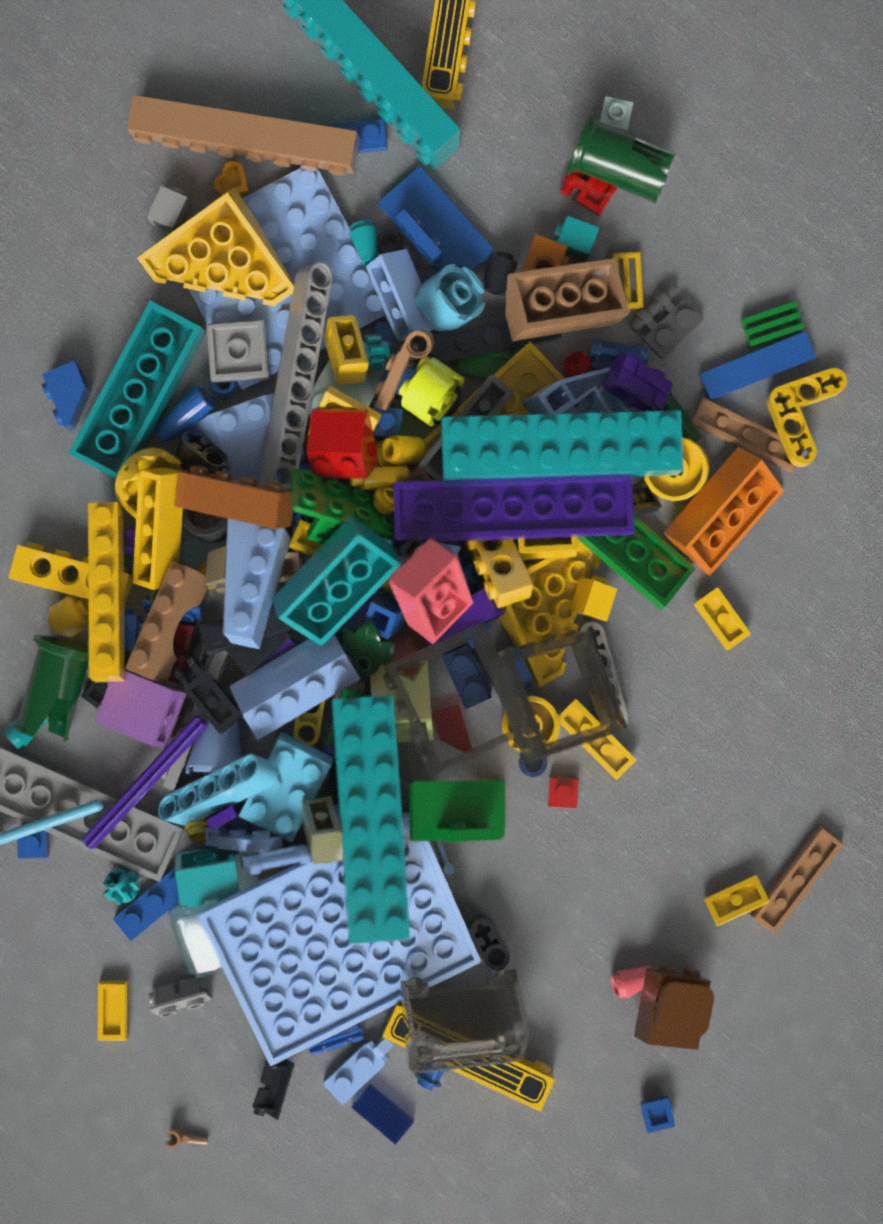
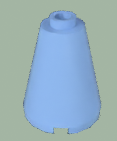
(214, 750)

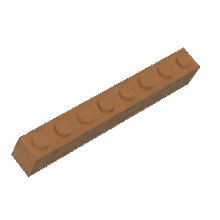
(243, 134)

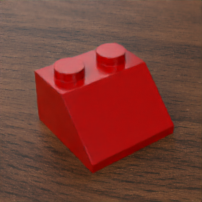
(341, 443)

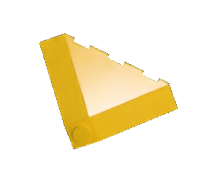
(221, 252)
(548, 608)

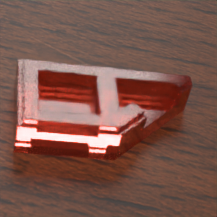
(452, 728)

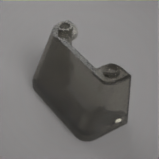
(464, 1023)

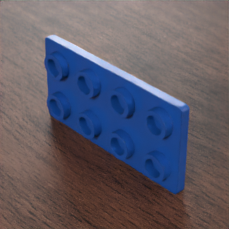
(434, 223)

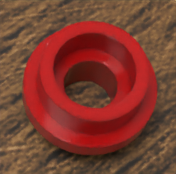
(577, 364)

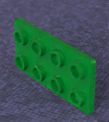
(333, 504)
(457, 810)

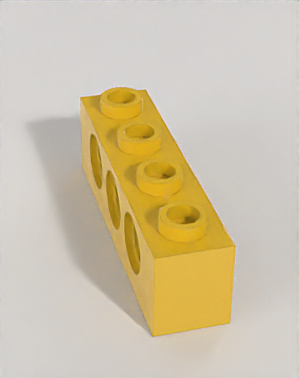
(26, 569)
(502, 588)

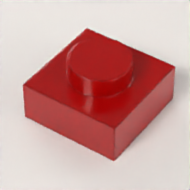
(563, 792)

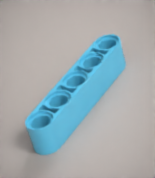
(219, 790)

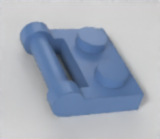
(281, 857)

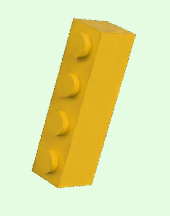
(156, 526)

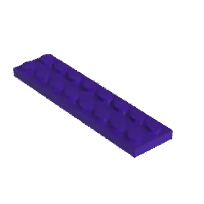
(514, 508)

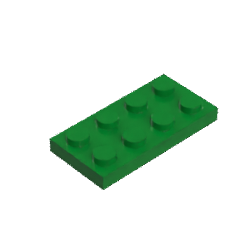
(643, 562)

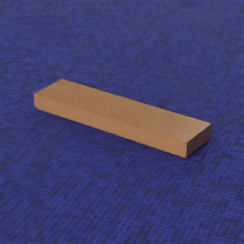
(742, 433)
(798, 879)

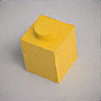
(593, 598)

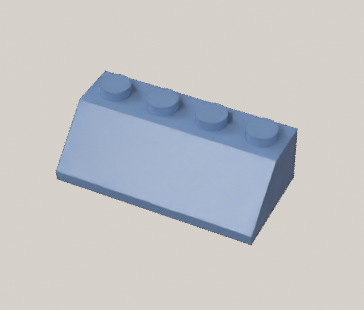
(293, 684)

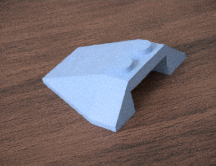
(242, 435)

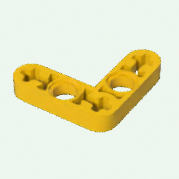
(794, 402)

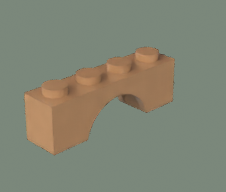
(153, 650)

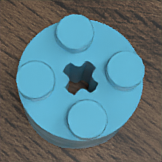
(451, 298)

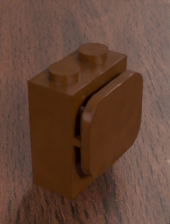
(674, 1007)

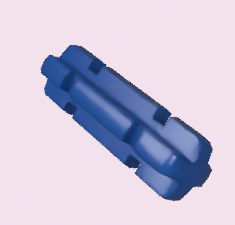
(354, 1034)

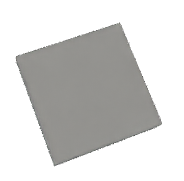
(237, 351)

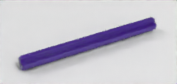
(144, 782)

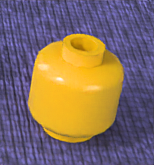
(69, 616)

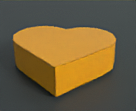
(232, 176)

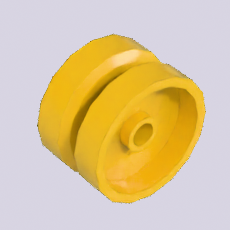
(689, 480)

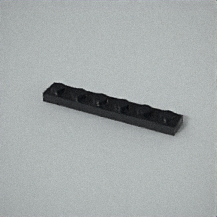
(469, 343)

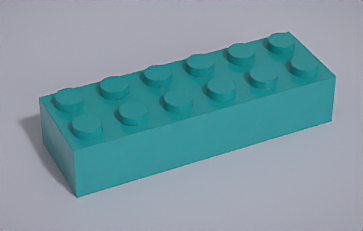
(138, 389)

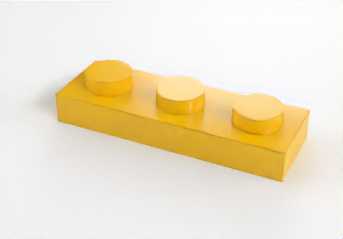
(605, 751)

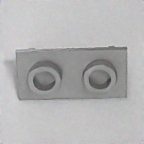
(168, 1001)

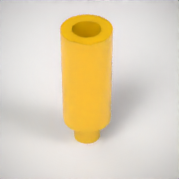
(381, 477)

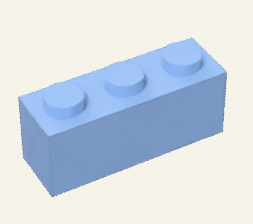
(397, 289)

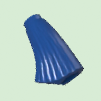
(185, 414)

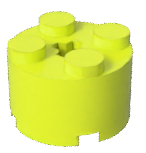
(431, 390)

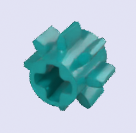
(376, 351)
(121, 885)

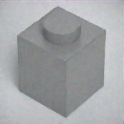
(169, 209)

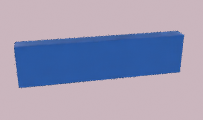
(757, 366)

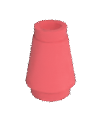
(628, 981)

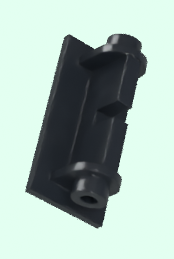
(271, 1097)

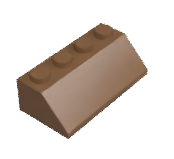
(564, 299)

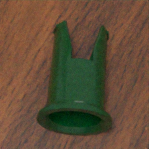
(621, 160)
(53, 686)

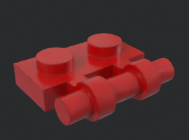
(593, 194)

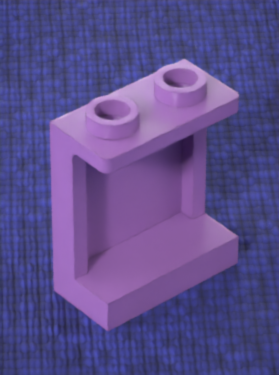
(140, 709)

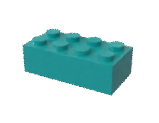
(336, 581)

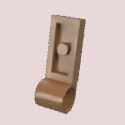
(397, 366)

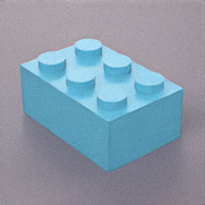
(299, 779)

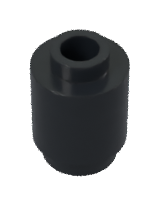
(497, 271)

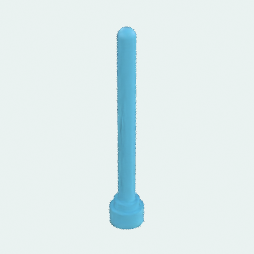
(50, 821)

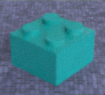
(206, 875)

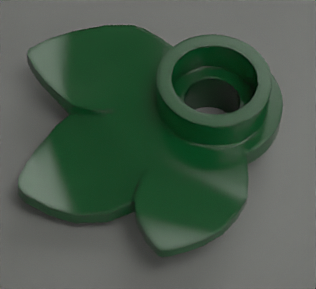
(368, 645)

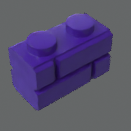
(637, 383)

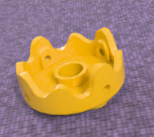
(128, 476)

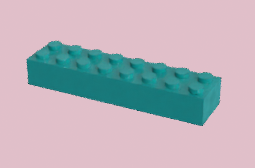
(379, 77)
(562, 445)
(370, 819)

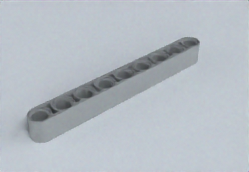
(291, 374)

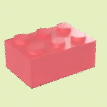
(431, 590)

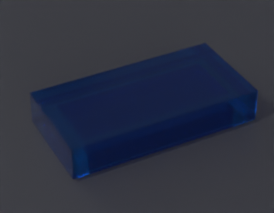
(382, 1113)

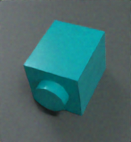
(577, 236)

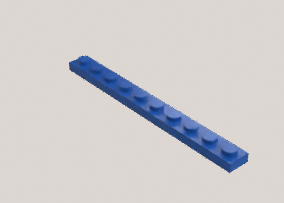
(165, 893)

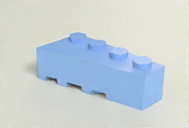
(252, 577)

